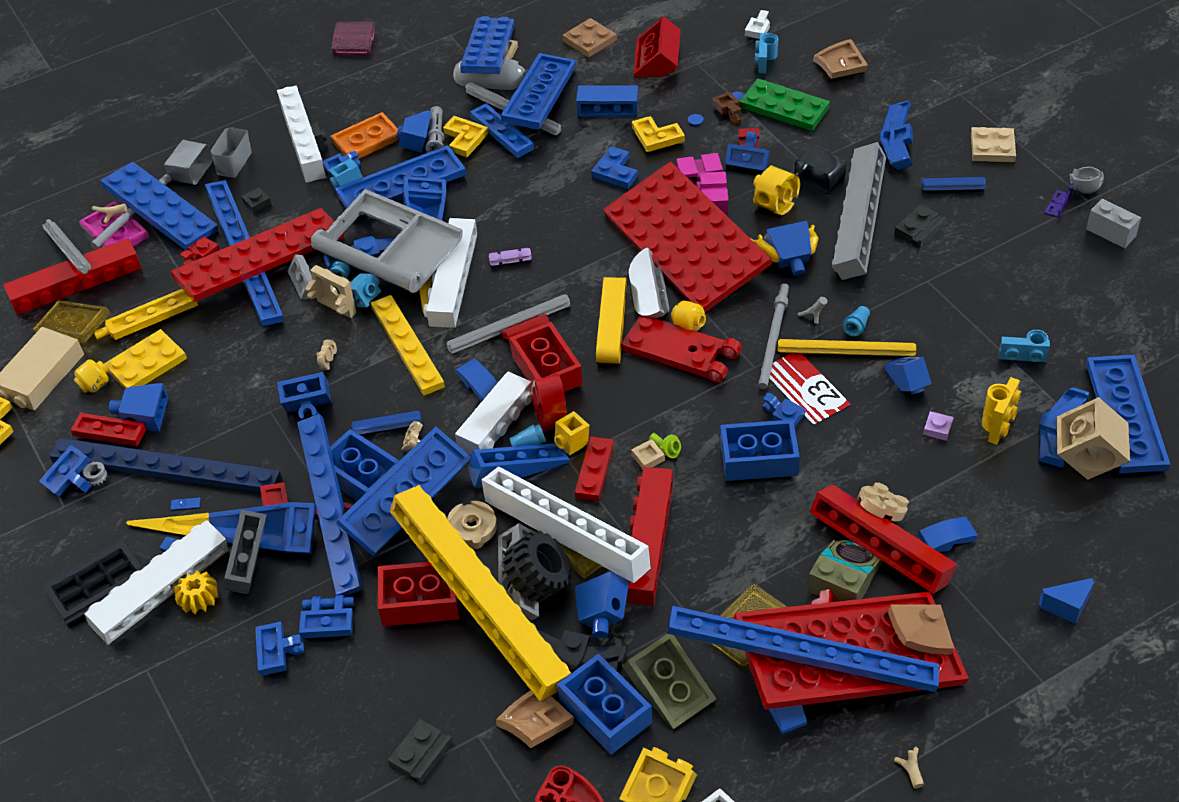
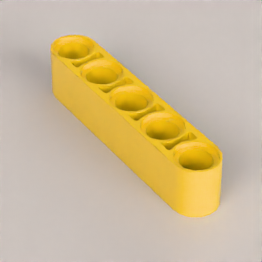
(611, 320)

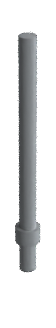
(121, 220)
(780, 305)

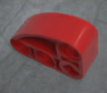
(548, 401)
(576, 790)

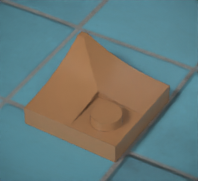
(841, 59)
(922, 628)
(534, 719)

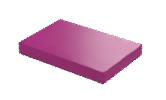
(131, 229)

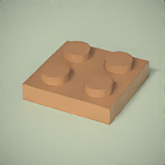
(589, 37)

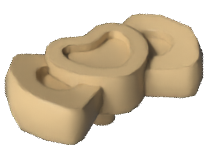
(326, 354)
(411, 436)

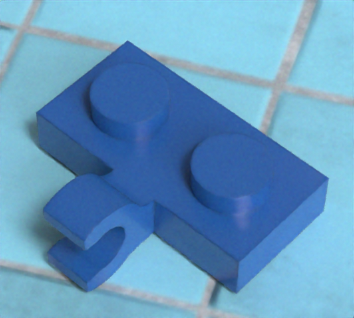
(747, 155)
(67, 471)
(273, 646)

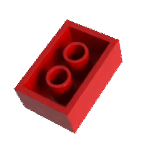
(544, 353)
(414, 595)

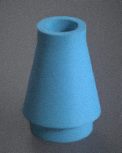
(856, 322)
(530, 436)

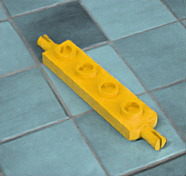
(146, 315)

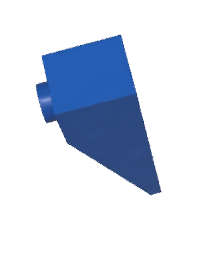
(517, 460)

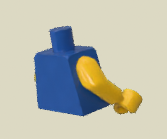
(789, 245)

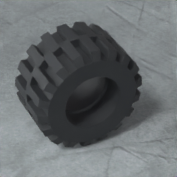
(537, 566)

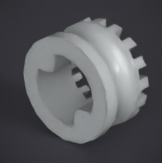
(95, 479)

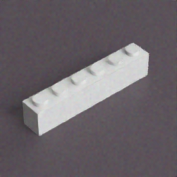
(301, 134)
(451, 278)
(155, 582)

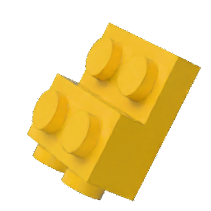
(658, 779)

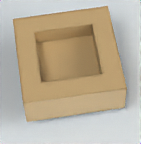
(648, 454)

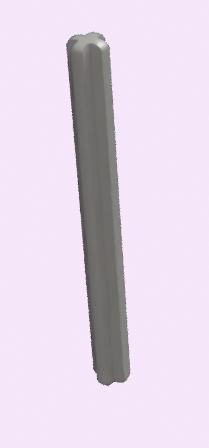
(501, 102)
(67, 246)
(492, 330)

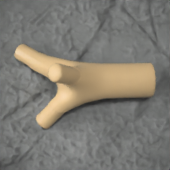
(111, 211)
(912, 768)

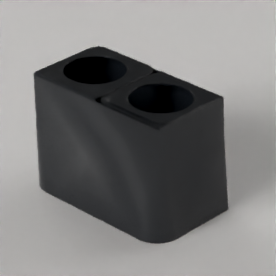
(820, 169)

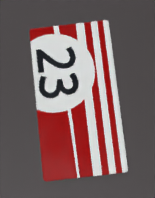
(807, 387)

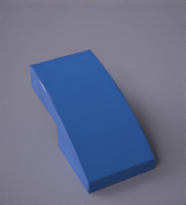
(477, 378)
(947, 533)

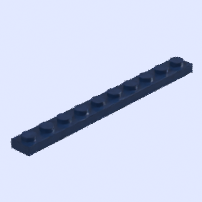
(172, 466)

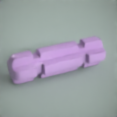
(510, 256)

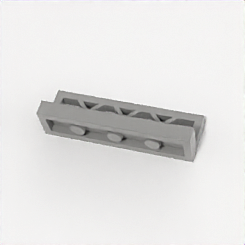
(528, 608)

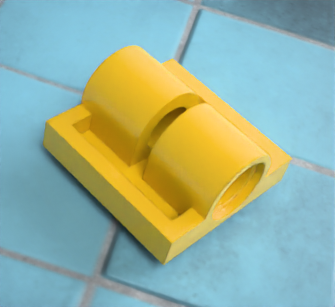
(1000, 409)

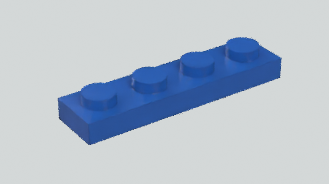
(503, 132)

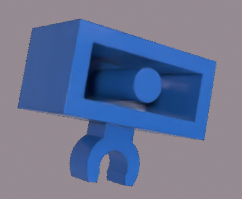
(304, 393)

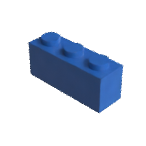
(607, 101)

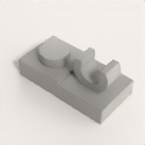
(300, 275)

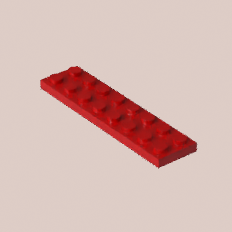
(251, 256)

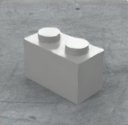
(1113, 223)

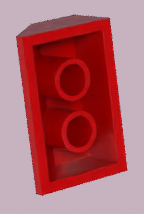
(657, 50)

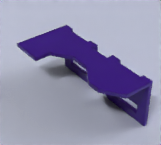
(1059, 203)

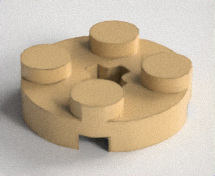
(880, 501)
(477, 511)

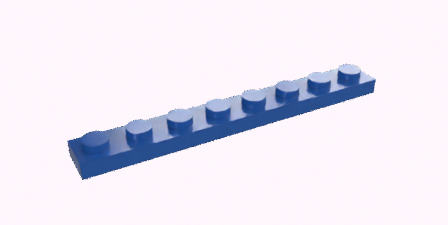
(329, 505)

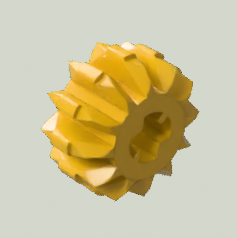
(196, 592)

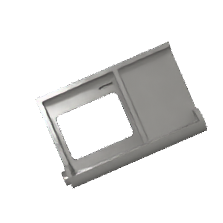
(410, 256)

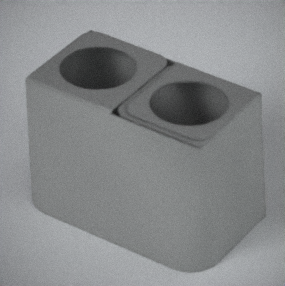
(231, 152)
(188, 162)

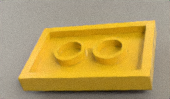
(145, 360)

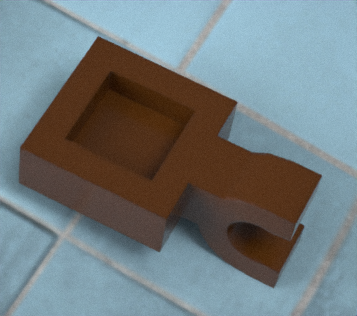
(728, 104)

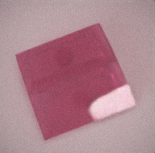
(353, 37)

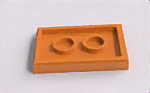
(366, 136)

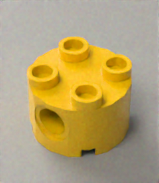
(776, 190)

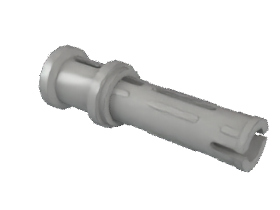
(435, 135)

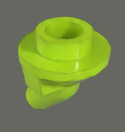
(669, 446)

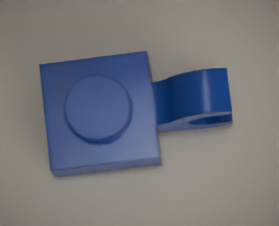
(337, 159)
(783, 411)

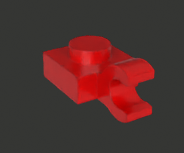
(199, 249)

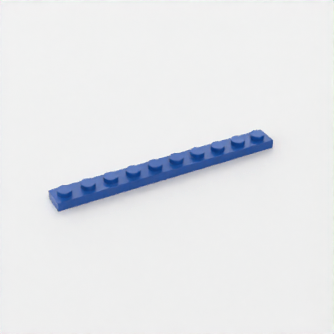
(234, 232)
(803, 649)

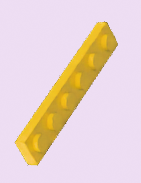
(407, 345)

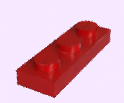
(108, 429)
(594, 469)

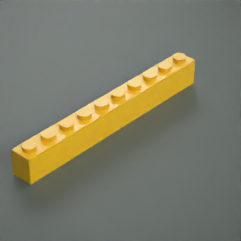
(479, 592)

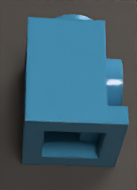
(344, 173)
(364, 289)

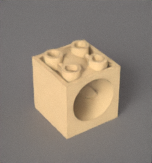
(1093, 438)

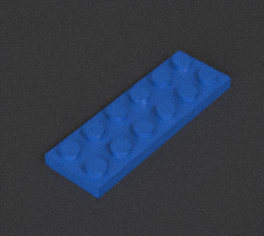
(487, 45)
(538, 91)
(389, 182)
(159, 205)
(1121, 387)
(428, 464)

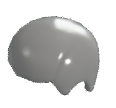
(1086, 179)

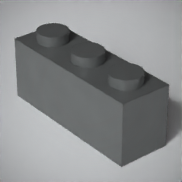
(244, 551)

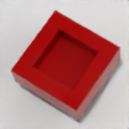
(273, 494)

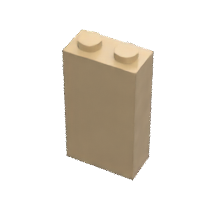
(39, 368)

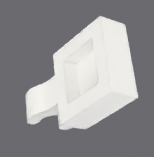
(758, 25)

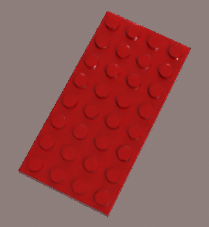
(688, 236)
(849, 622)

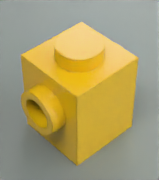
(571, 433)

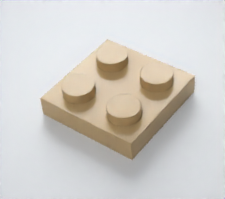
(993, 144)

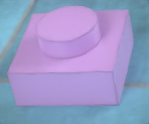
(938, 426)

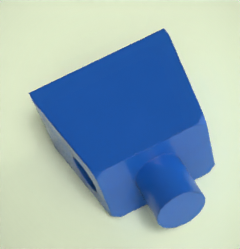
(142, 405)
(601, 602)

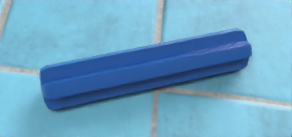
(955, 183)
(385, 422)

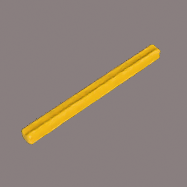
(846, 347)

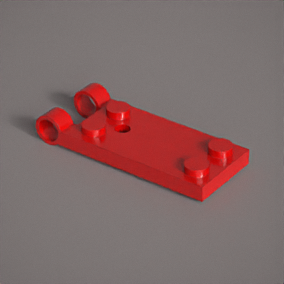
(672, 347)

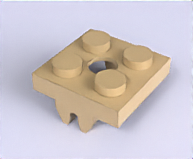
(321, 288)

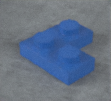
(612, 168)

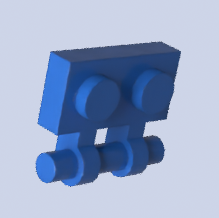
(327, 622)

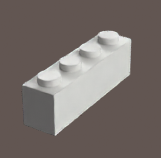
(494, 414)

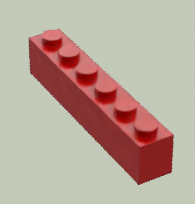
(65, 280)
(650, 528)
(883, 539)

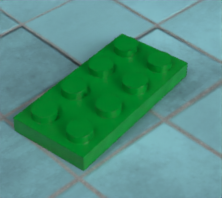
(784, 104)

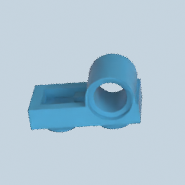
(765, 50)
(1032, 348)

